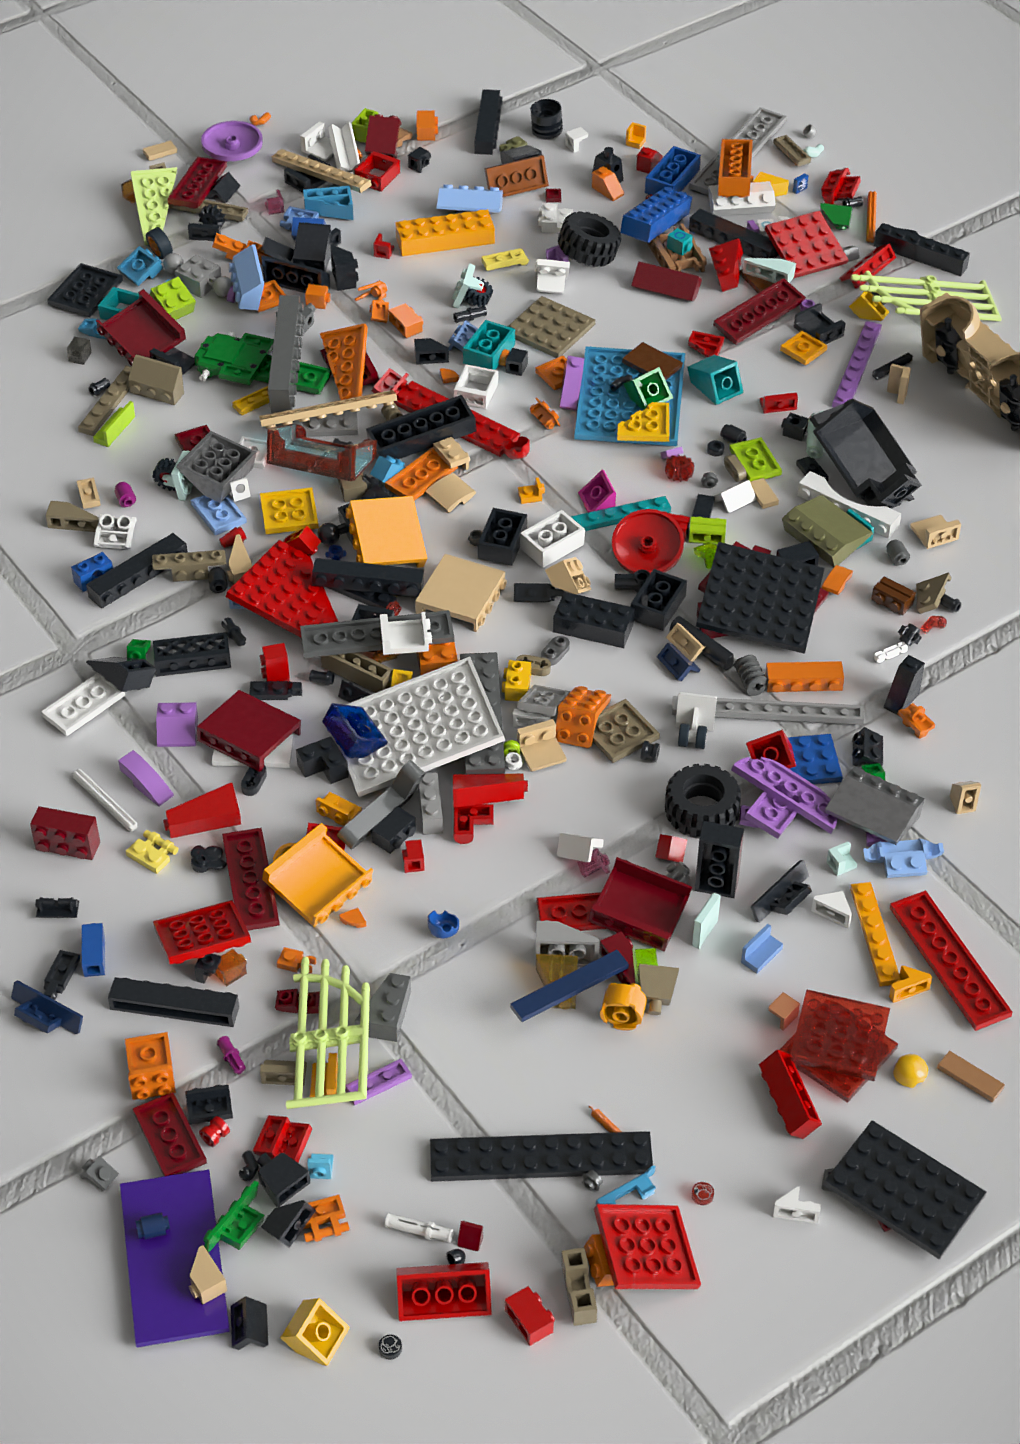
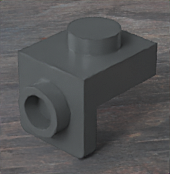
(99, 1172)

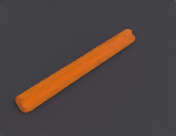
(871, 216)

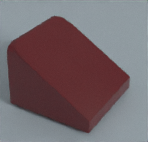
(470, 1236)

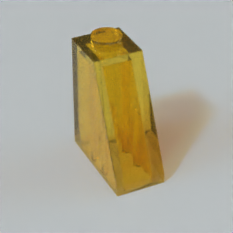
(555, 967)

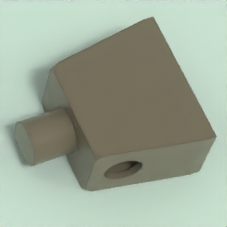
(657, 985)

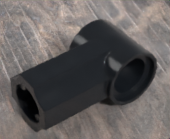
(631, 581)

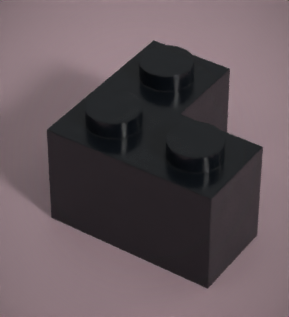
(324, 757)

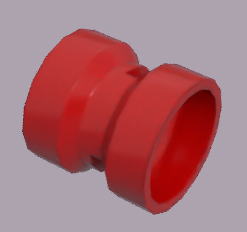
(213, 1132)

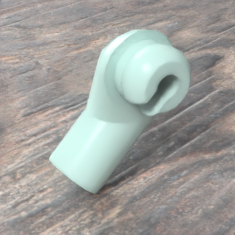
(814, 151)

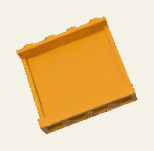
(386, 531)
(316, 876)

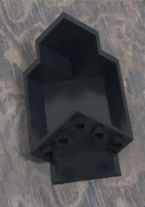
(866, 454)

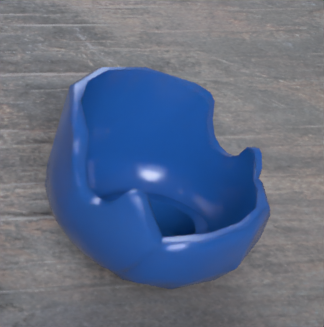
(443, 925)

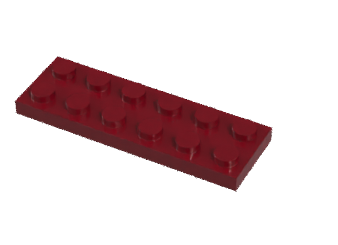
(197, 182)
(759, 311)
(246, 863)

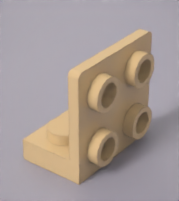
(936, 531)
(540, 745)

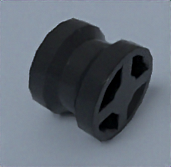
(650, 751)

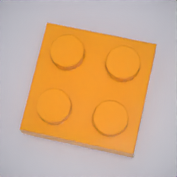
(803, 348)

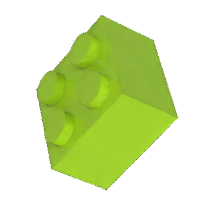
(174, 298)

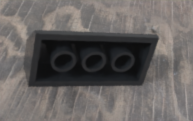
(293, 275)

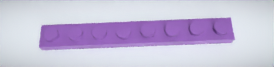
(857, 363)

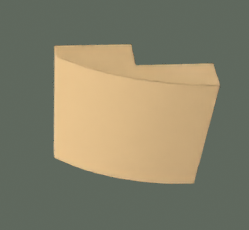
(450, 492)

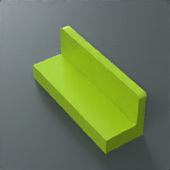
(115, 425)

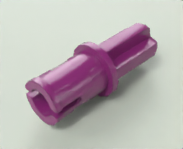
(231, 1054)

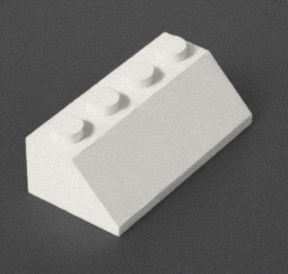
(760, 200)

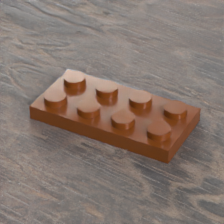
(518, 175)

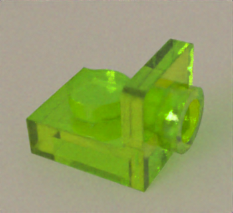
(707, 552)

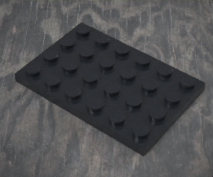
(905, 1189)

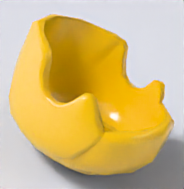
(910, 1070)

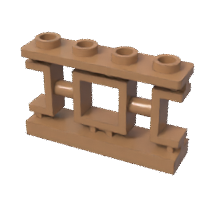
(674, 261)

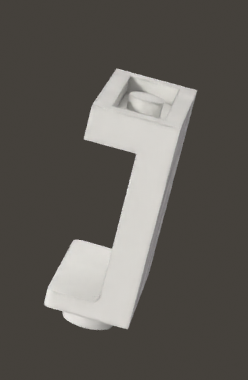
(405, 635)

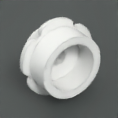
(513, 761)

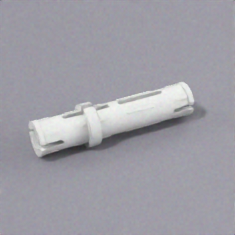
(428, 1230)

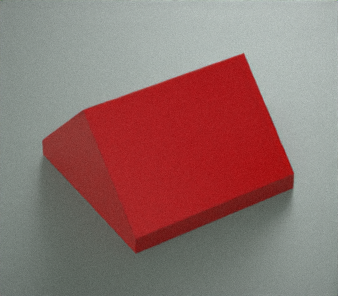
(774, 747)

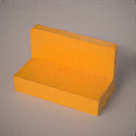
(330, 1079)

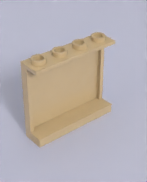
(463, 589)

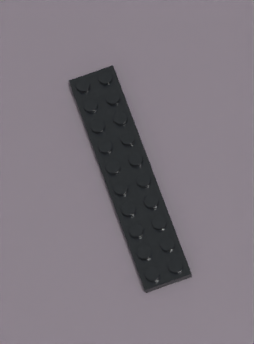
(540, 1156)

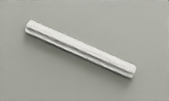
(105, 800)

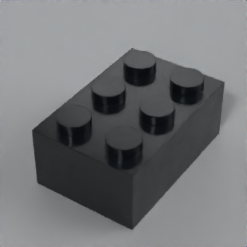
(501, 536)
(659, 599)

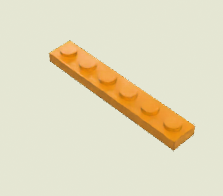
(875, 933)

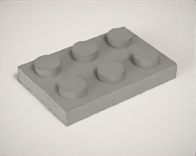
(542, 700)

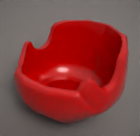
(517, 449)

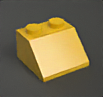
(315, 1331)

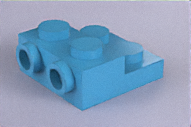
(140, 265)

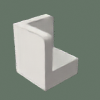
(573, 138)

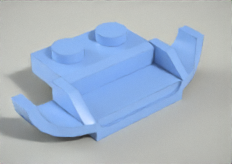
(905, 857)

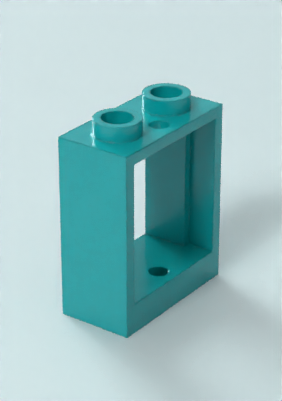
(108, 305)

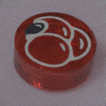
(702, 1193)

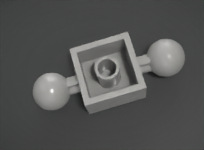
(198, 275)

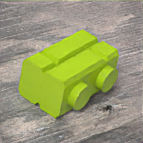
(707, 530)

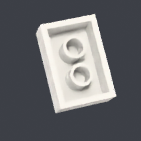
(552, 538)

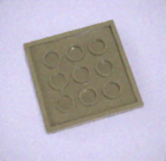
(551, 326)

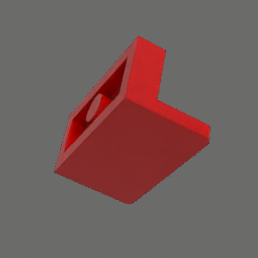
(779, 402)

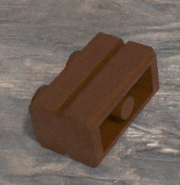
(893, 595)

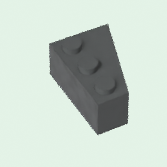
(388, 1007)

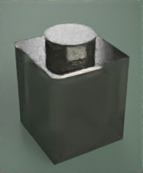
(79, 350)

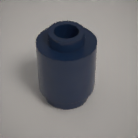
(152, 1225)

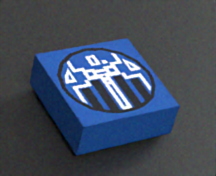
(800, 183)

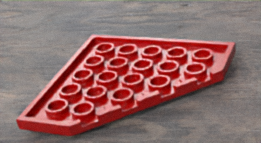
(282, 590)

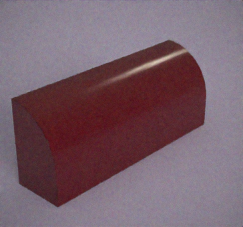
(666, 281)

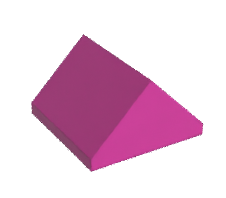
(598, 493)

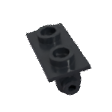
(350, 692)
(57, 908)

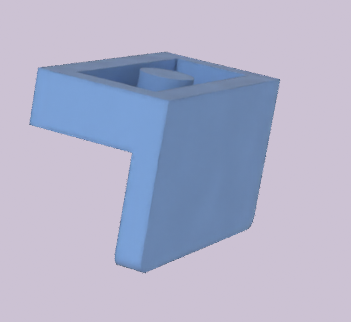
(760, 950)

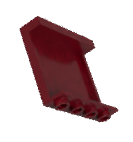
(141, 329)
(247, 729)
(640, 904)

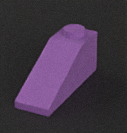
(571, 382)

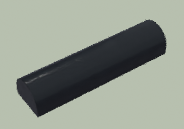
(712, 650)

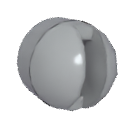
(809, 131)

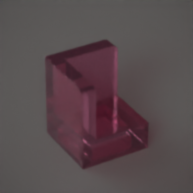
(275, 205)

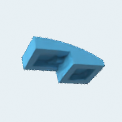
(89, 328)

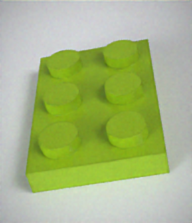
(756, 459)

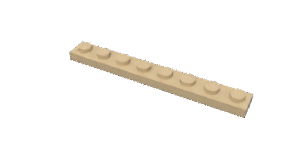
(321, 170)

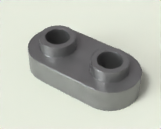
(556, 649)

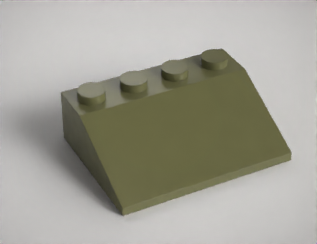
(827, 528)

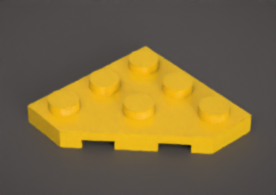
(646, 425)

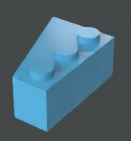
(330, 202)

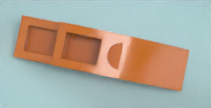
(233, 247)

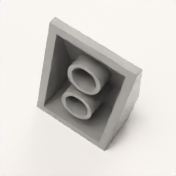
(560, 939)

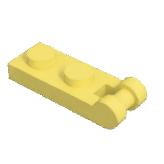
(504, 259)

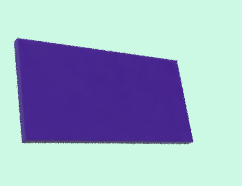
(163, 1264)

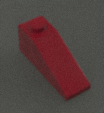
(624, 946)

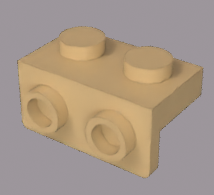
(452, 453)

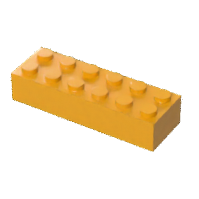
(445, 232)

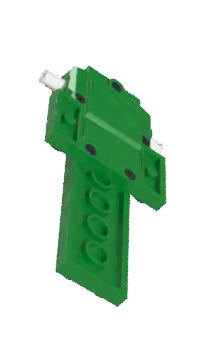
(250, 360)

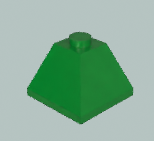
(837, 215)
(648, 388)

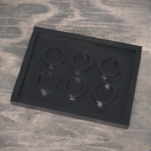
(84, 289)

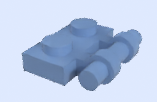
(296, 212)

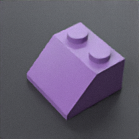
(176, 724)

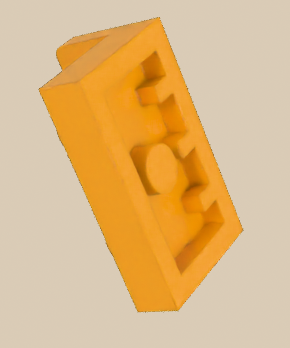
(337, 808)

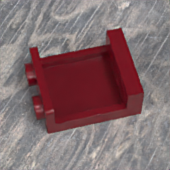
(383, 135)

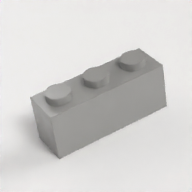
(430, 804)

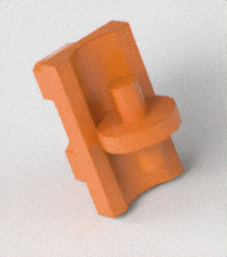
(916, 719)

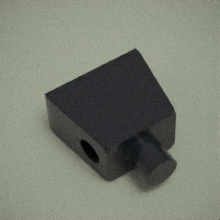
(609, 161)
(281, 1177)

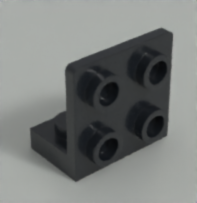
(174, 357)

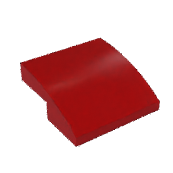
(282, 1136)

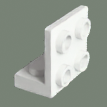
(316, 143)

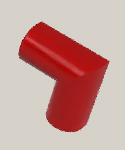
(467, 817)

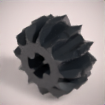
(211, 215)

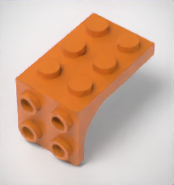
(579, 715)
(150, 1066)

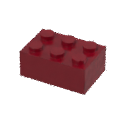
(65, 833)

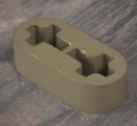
(735, 468)
(536, 664)

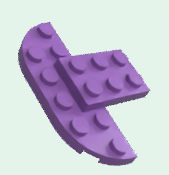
(783, 797)

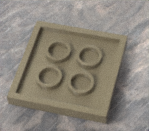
(622, 731)

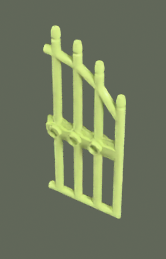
(931, 289)
(324, 1038)

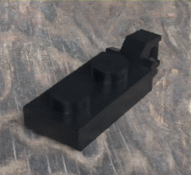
(536, 592)
(275, 689)
(60, 973)

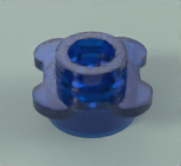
(335, 552)

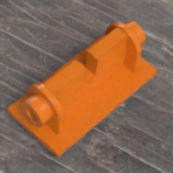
(549, 417)

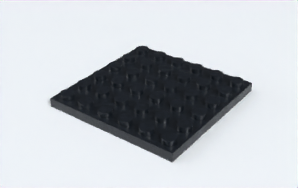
(760, 597)

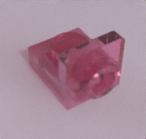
(598, 862)

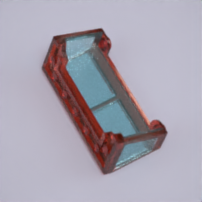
(292, 449)

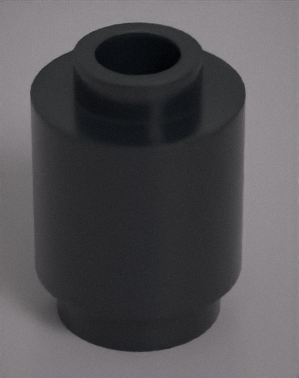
(733, 434)
(217, 580)

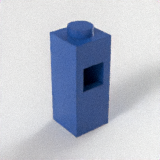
(93, 949)

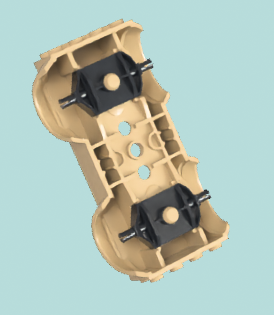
(963, 343)

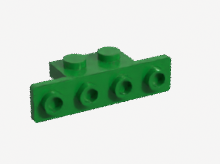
(238, 1222)

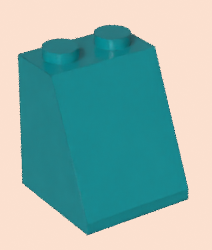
(716, 378)

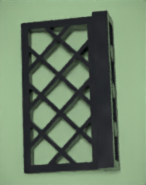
(186, 661)

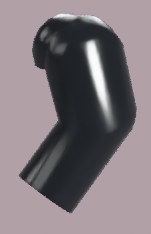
(251, 1166)

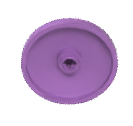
(232, 140)

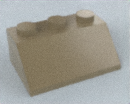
(156, 380)

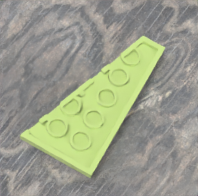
(151, 196)

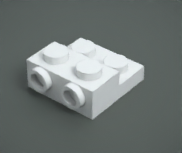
(552, 218)

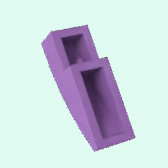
(145, 778)

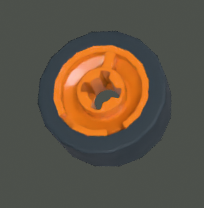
(159, 242)

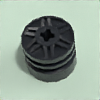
(546, 118)

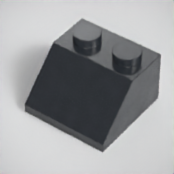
(343, 268)

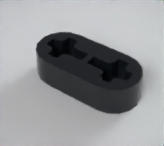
(250, 778)

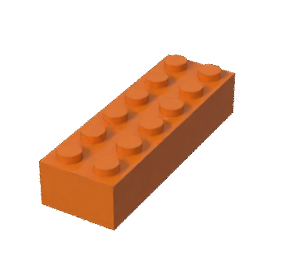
(735, 168)

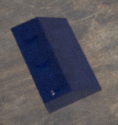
(353, 730)

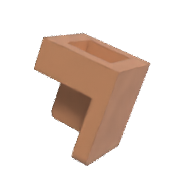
(785, 1008)

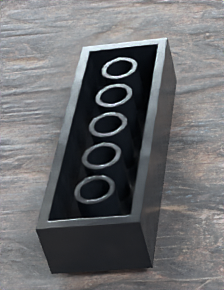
(423, 428)

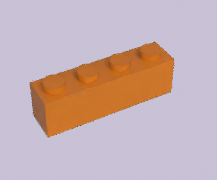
(804, 676)

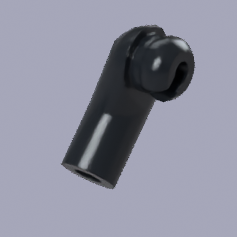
(620, 381)

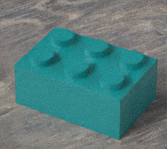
(487, 345)

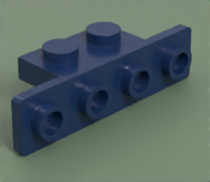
(43, 1011)

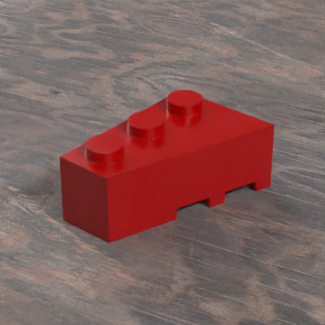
(727, 263)

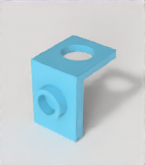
(320, 1166)

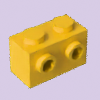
(517, 680)

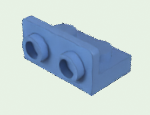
(462, 336)

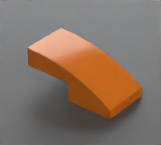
(837, 579)

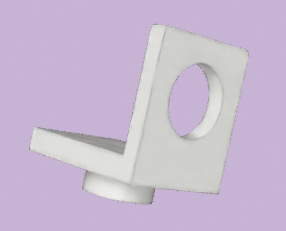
(239, 492)

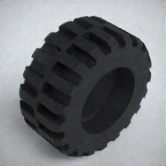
(589, 239)
(701, 781)

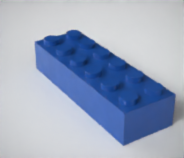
(656, 214)

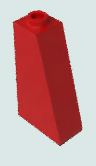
(487, 788)
(204, 813)

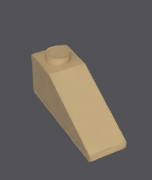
(239, 561)

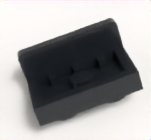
(867, 747)
(207, 1103)

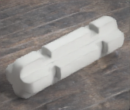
(890, 652)

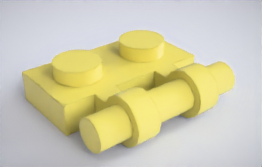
(148, 855)

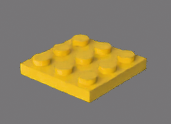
(288, 510)

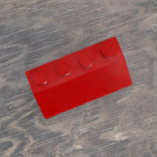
(444, 1291)

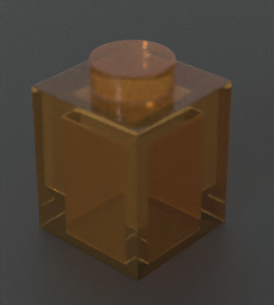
(231, 967)

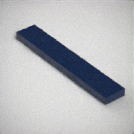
(569, 986)

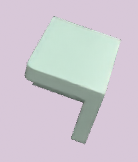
(840, 859)

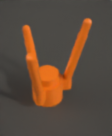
(377, 289)

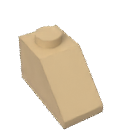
(965, 796)
(206, 1278)

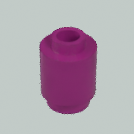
(125, 494)

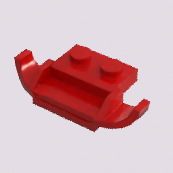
(839, 185)

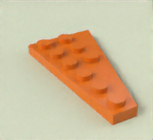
(346, 358)

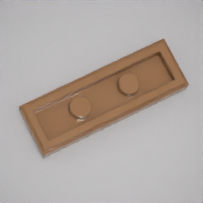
(971, 1076)

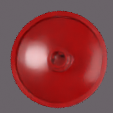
(647, 541)

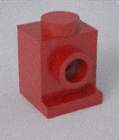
(413, 856)

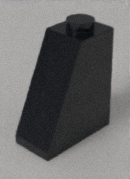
(905, 685)

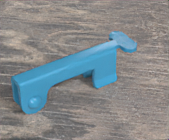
(641, 1184)

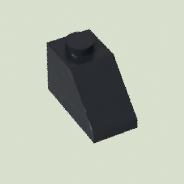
(430, 351)
(288, 1221)

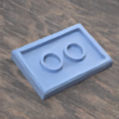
(218, 516)

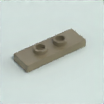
(792, 150)

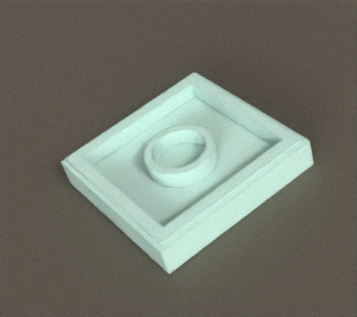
(706, 920)

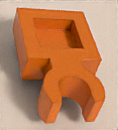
(291, 960)

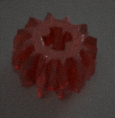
(679, 468)

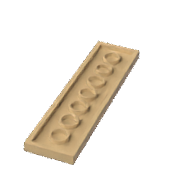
(335, 407)

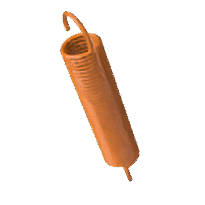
(604, 1121)

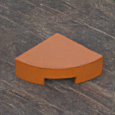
(448, 375)
(353, 918)

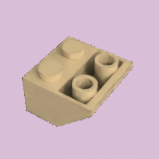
(569, 576)

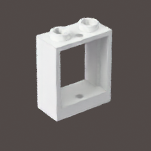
(473, 396)

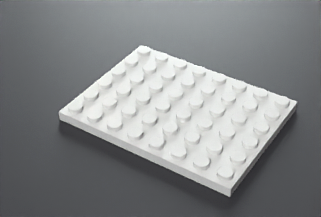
(426, 722)

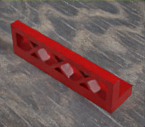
(873, 262)

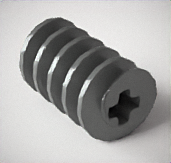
(751, 674)

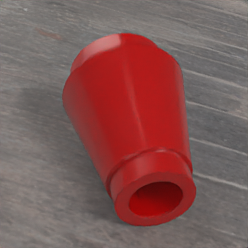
(229, 538)

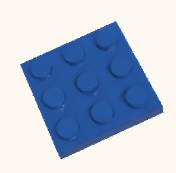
(816, 759)

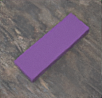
(382, 1079)

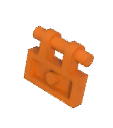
(327, 1210)

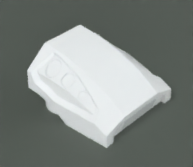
(114, 532)

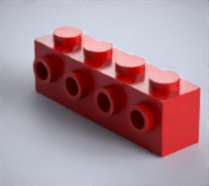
(789, 1094)

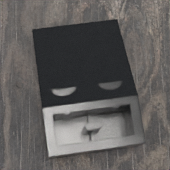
(124, 672)

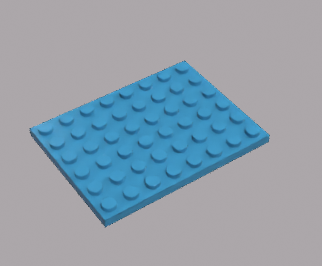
(603, 409)

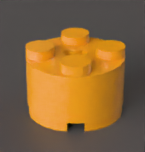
(623, 1006)

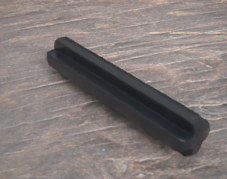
(885, 369)

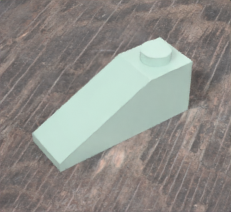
(769, 269)

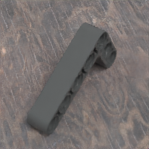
(397, 795)

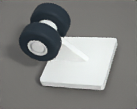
(694, 713)

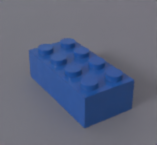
(673, 171)

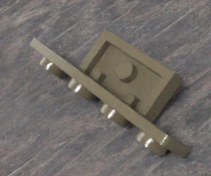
(189, 565)

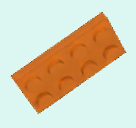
(419, 475)

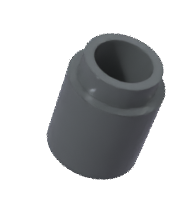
(897, 552)

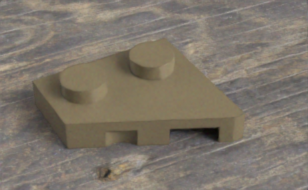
(930, 592)

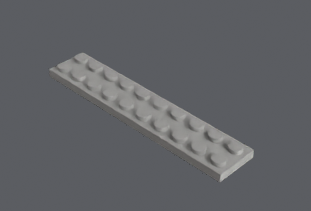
(759, 128)

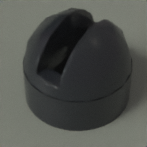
(456, 1256)

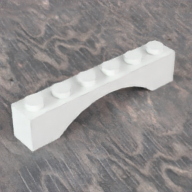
(883, 519)

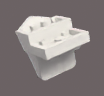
(551, 275)

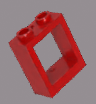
(375, 160)

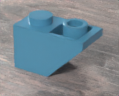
(386, 468)

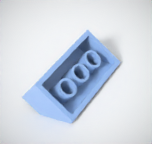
(469, 198)
(247, 278)

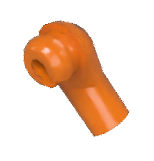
(260, 121)

